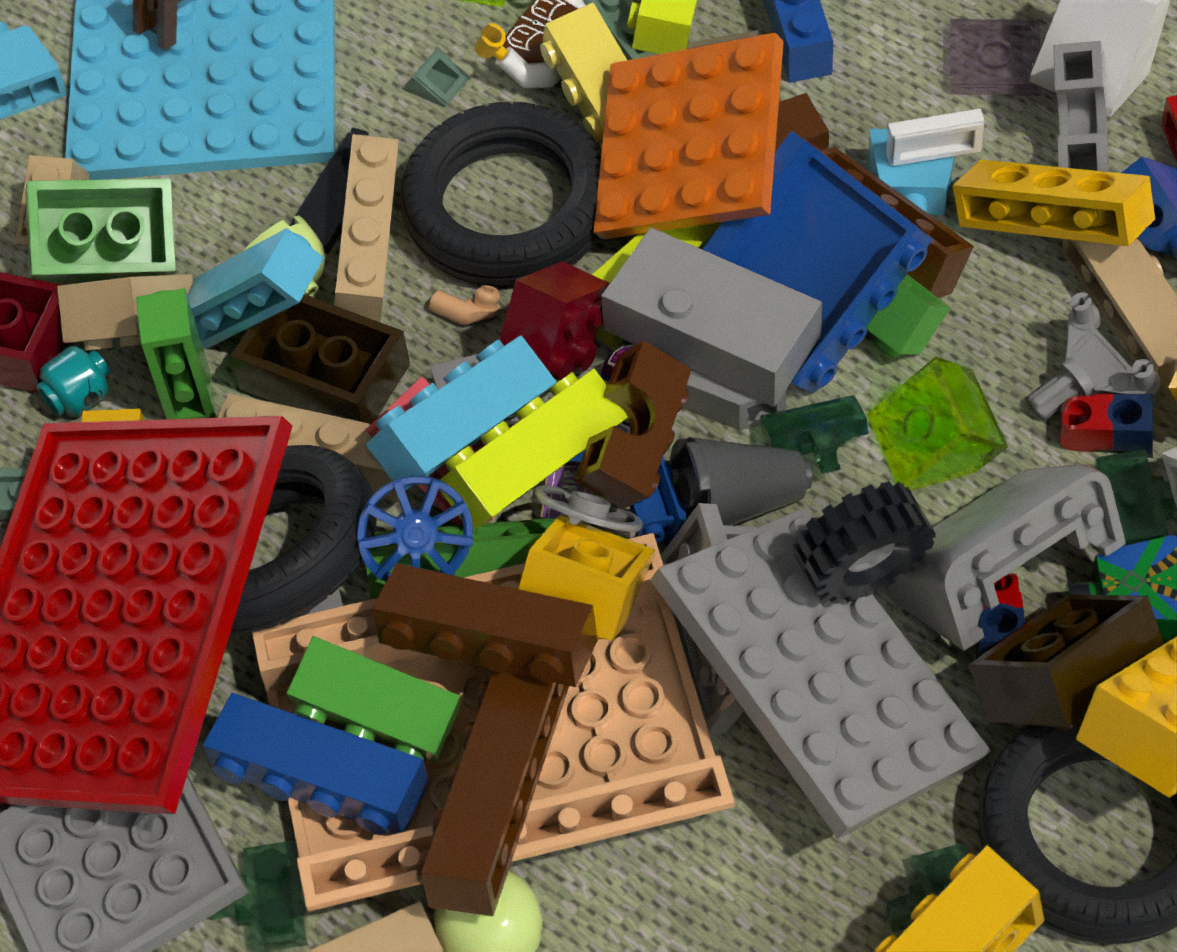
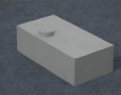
(712, 316)

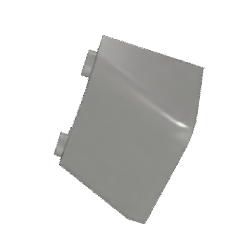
(1000, 535)

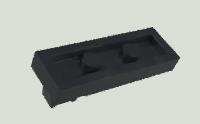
(326, 201)

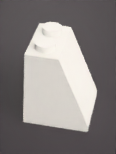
(1127, 35)

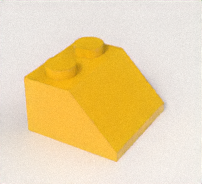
(590, 569)

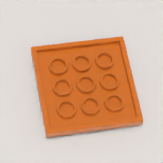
(689, 137)

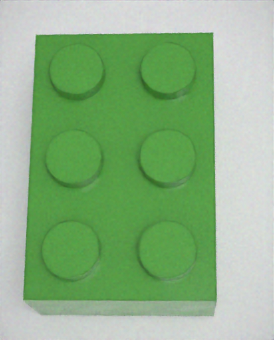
(99, 229)

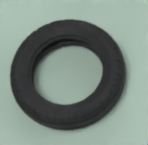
(488, 132)
(328, 551)
(1067, 904)

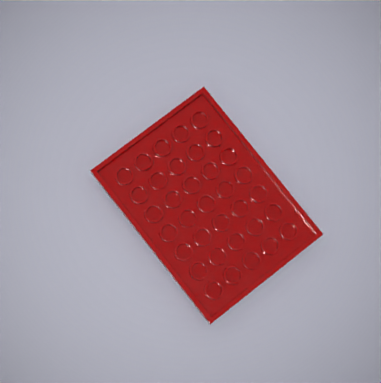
(124, 602)

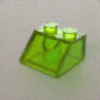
(937, 426)

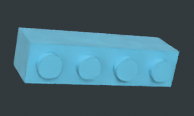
(252, 286)
(459, 412)

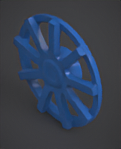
(414, 529)

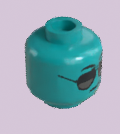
(73, 381)

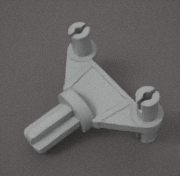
(1092, 365)

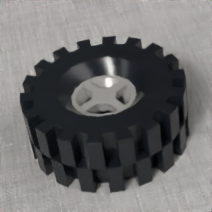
(863, 542)

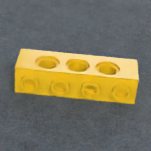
(1054, 202)

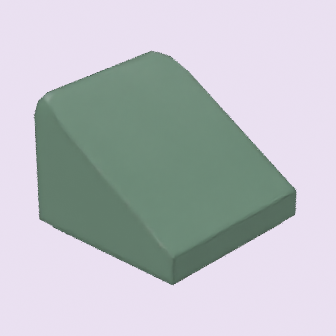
(437, 79)

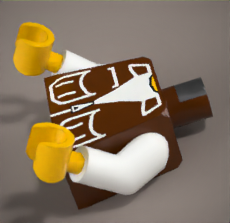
(519, 50)

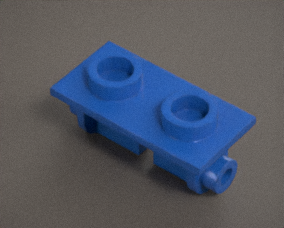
(662, 510)

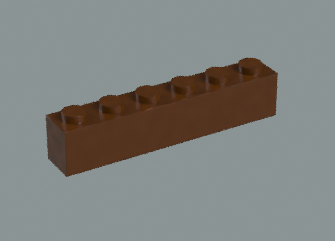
(490, 793)

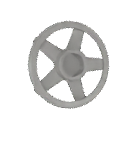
(589, 508)

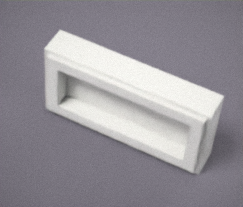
(935, 137)

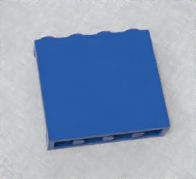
(829, 243)

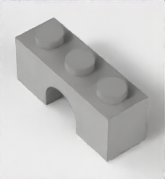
(1081, 106)

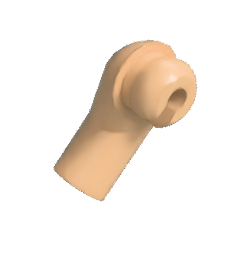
(468, 311)

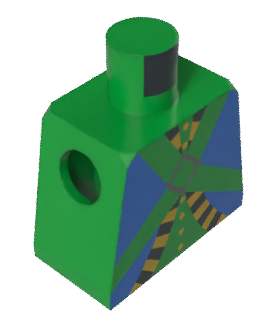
(1139, 570)

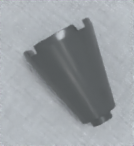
(738, 477)

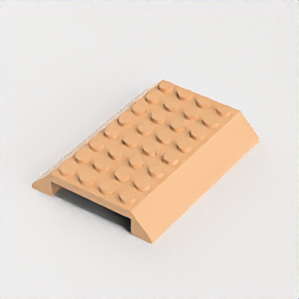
(619, 762)

